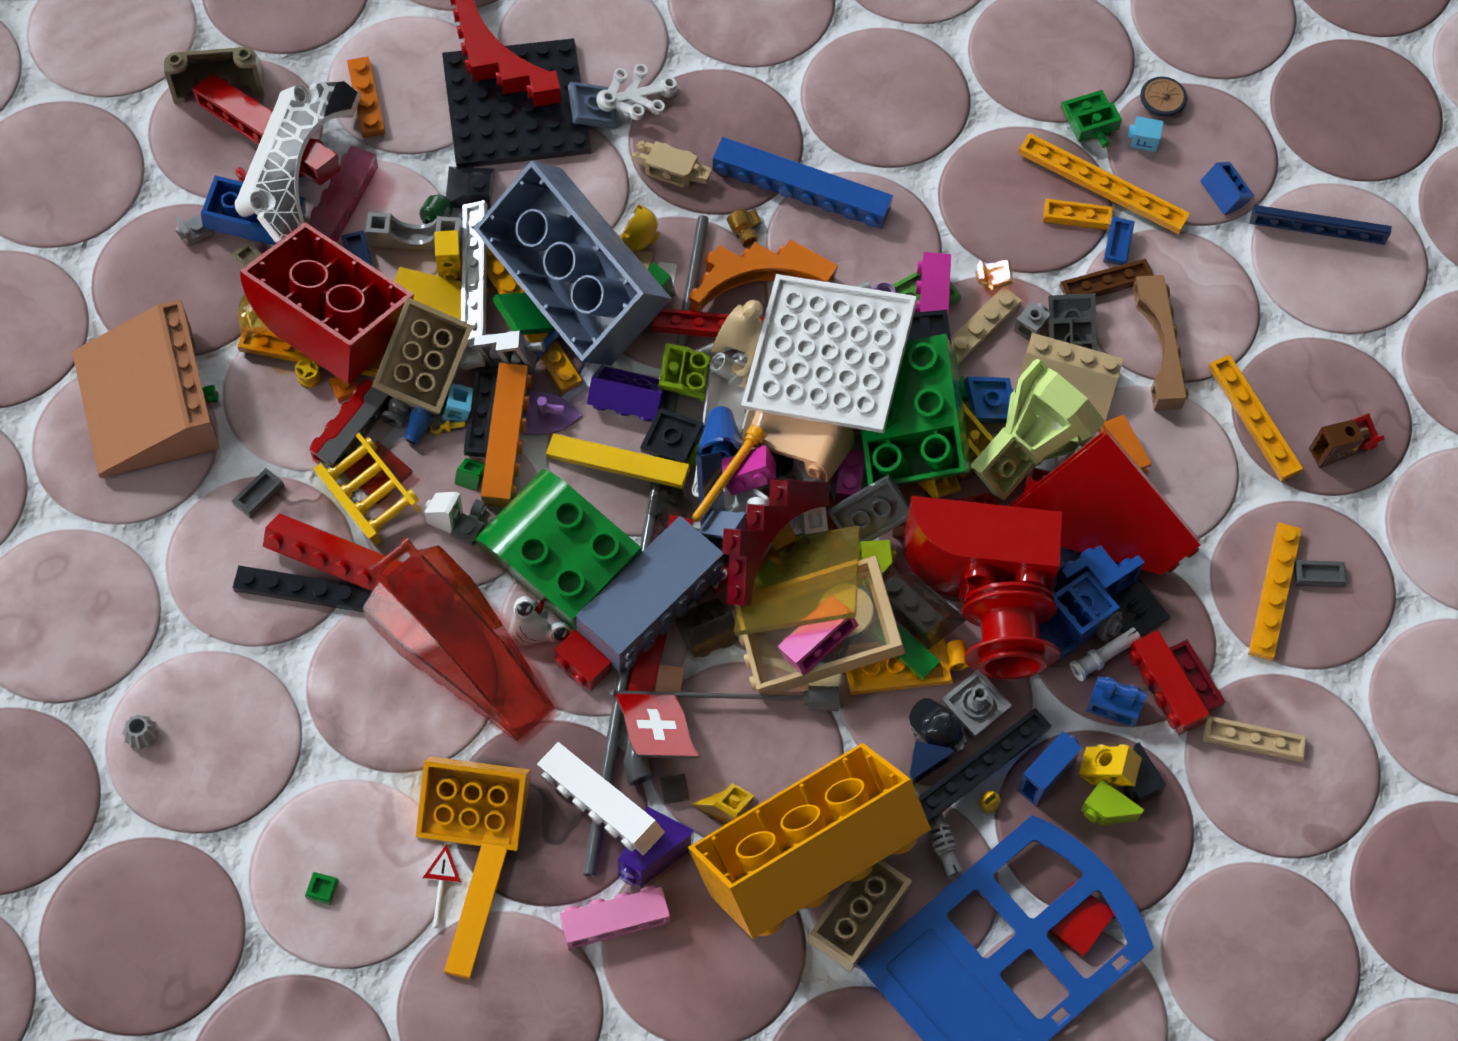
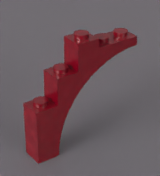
(763, 523)

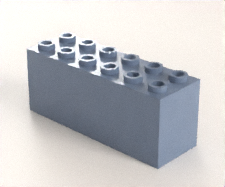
(651, 594)

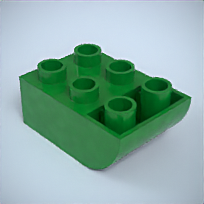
(926, 419)

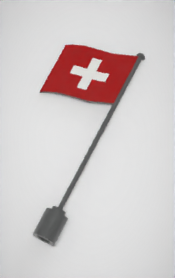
(660, 728)

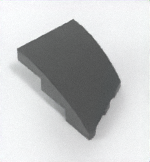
(1073, 319)

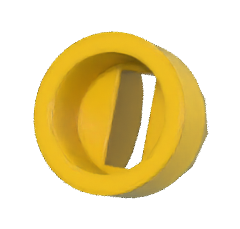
(993, 805)

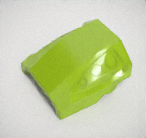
(684, 371)

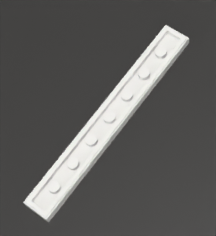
(473, 282)

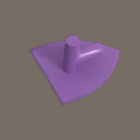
(549, 414)

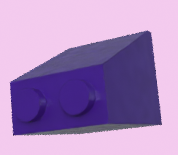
(670, 847)

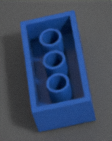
(221, 216)

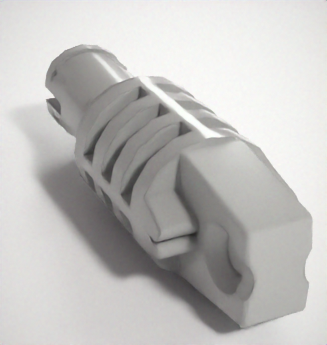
(944, 846)

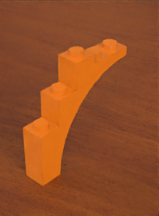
(758, 264)

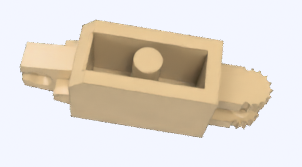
(671, 164)

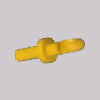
(448, 426)

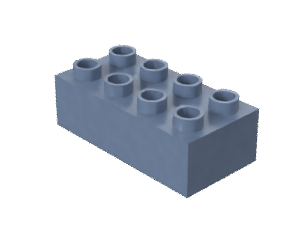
(571, 263)

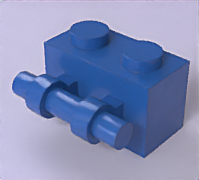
(1116, 701)

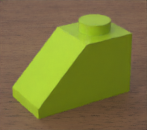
(883, 552)
(1110, 806)

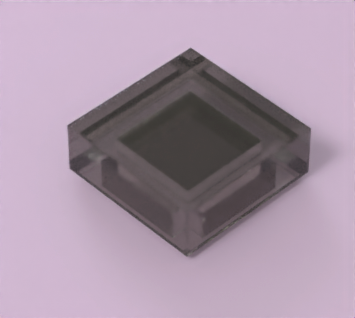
(674, 788)

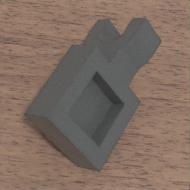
(470, 526)

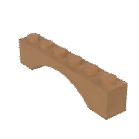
(1152, 301)

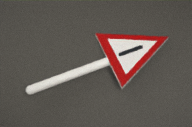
(442, 870)

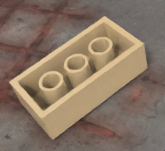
(859, 914)

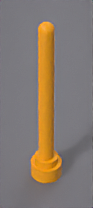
(754, 437)

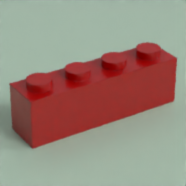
(1168, 683)

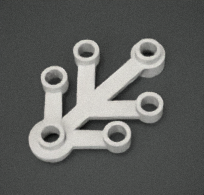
(635, 94)

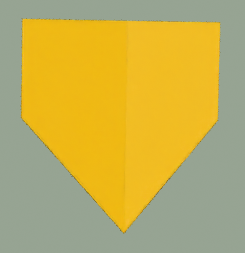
(726, 804)

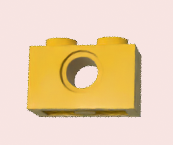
(448, 254)
(1112, 764)

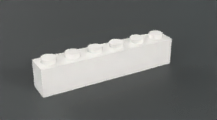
(600, 798)

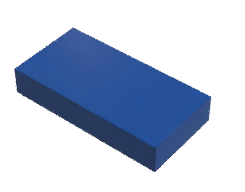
(1118, 241)

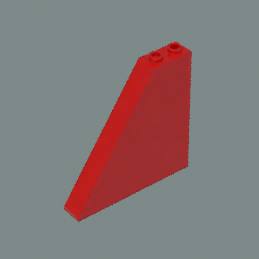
(1112, 505)

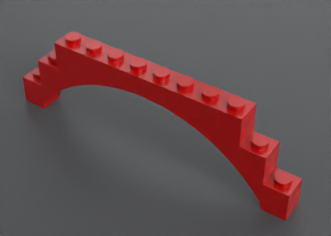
(491, 59)

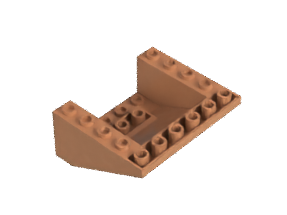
(144, 392)

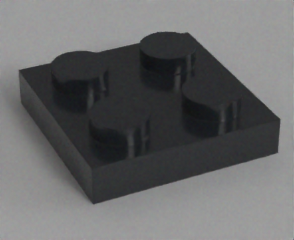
(672, 436)

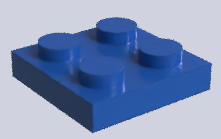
(988, 398)

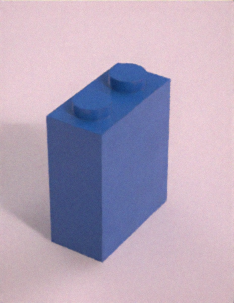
(1049, 768)

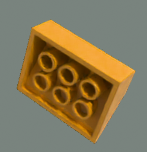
(460, 800)

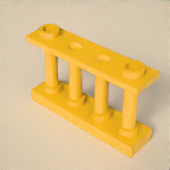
(358, 509)

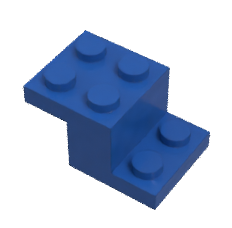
(1103, 569)
(1079, 612)

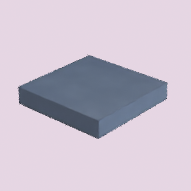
(585, 107)

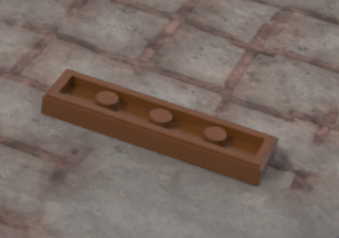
(1107, 280)

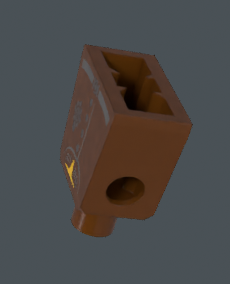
(1338, 442)

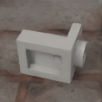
(192, 230)

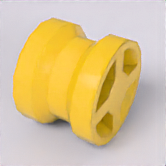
(306, 367)

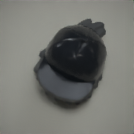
(937, 725)

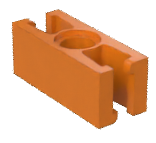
(1124, 434)

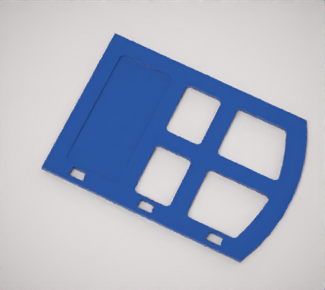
(957, 994)

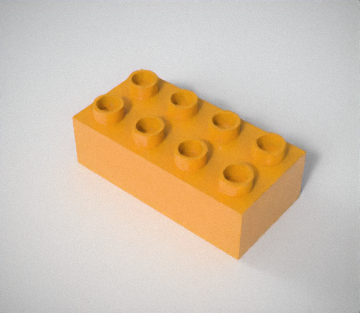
(810, 840)

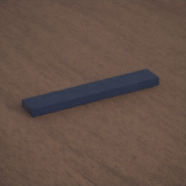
(1320, 224)

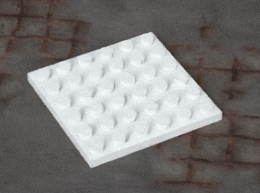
(829, 353)

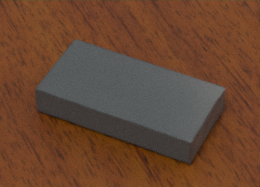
(258, 493)
(1320, 573)

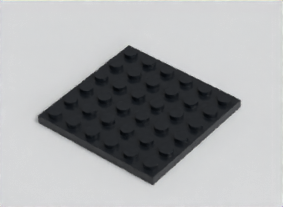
(508, 127)

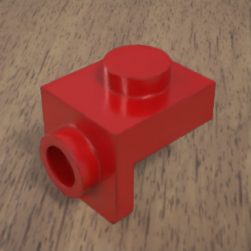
(1365, 420)

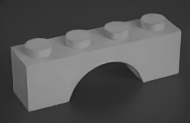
(389, 232)

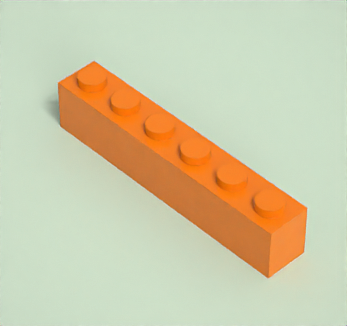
(505, 434)

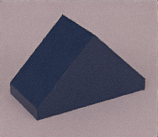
(927, 759)

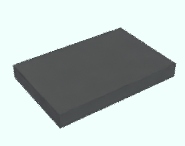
(873, 509)

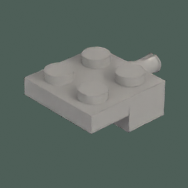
(509, 349)

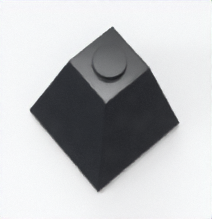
(469, 185)

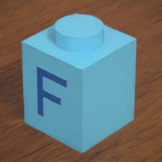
(1145, 134)

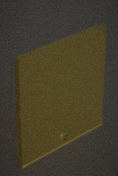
(804, 583)

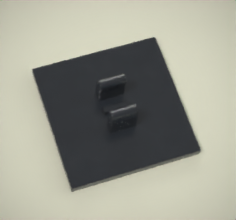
(1139, 608)

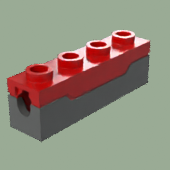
(354, 417)

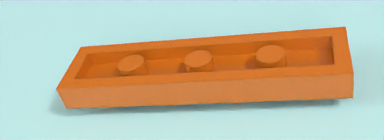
(368, 106)

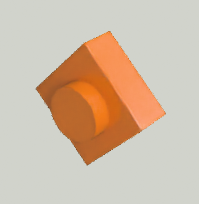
(341, 389)

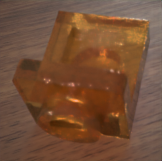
(995, 274)

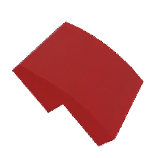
(1083, 925)

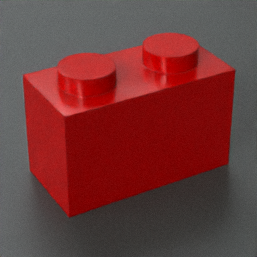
(582, 660)

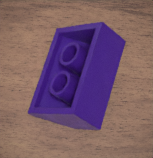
(626, 393)

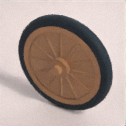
(1163, 96)

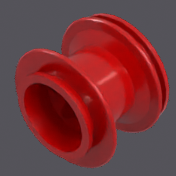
(1010, 629)

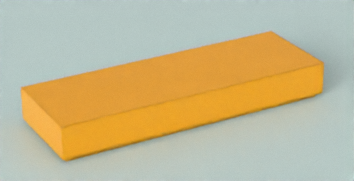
(1077, 214)

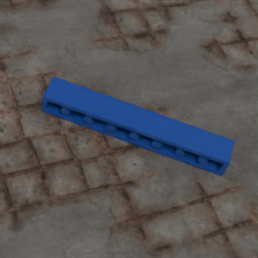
(802, 182)

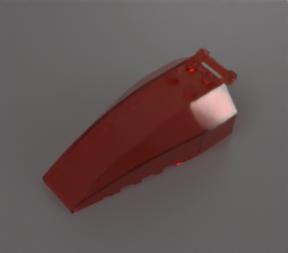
(450, 631)

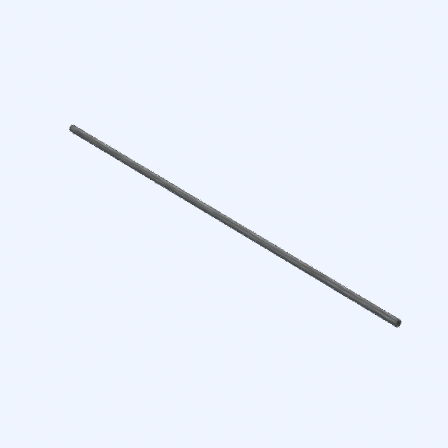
(622, 682)

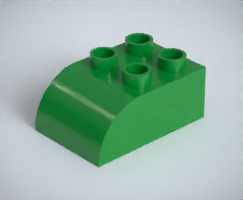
(557, 545)

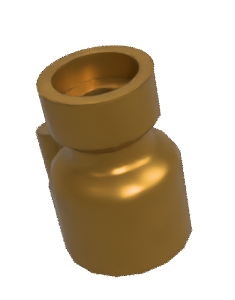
(741, 224)

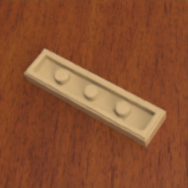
(1254, 739)

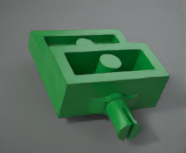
(1092, 117)

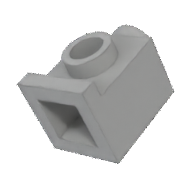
(1032, 320)

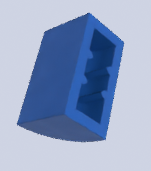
(1226, 187)

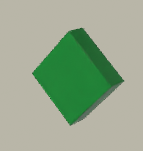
(321, 888)

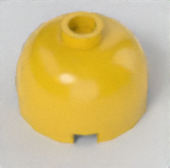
(641, 229)

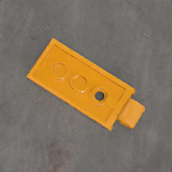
(894, 675)

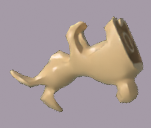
(742, 333)

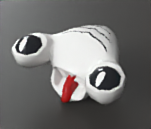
(531, 624)

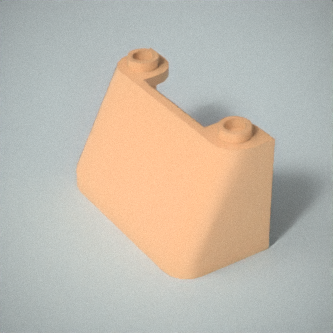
(815, 443)

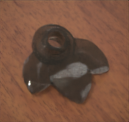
(663, 505)

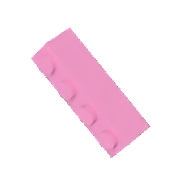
(614, 917)

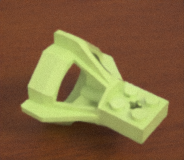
(1043, 423)

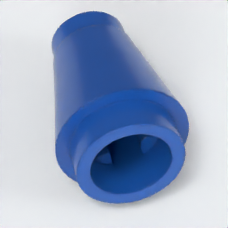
(417, 425)

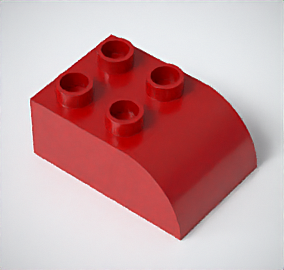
(324, 301)
(979, 544)

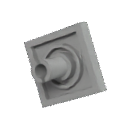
(976, 703)

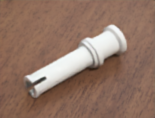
(1096, 658)

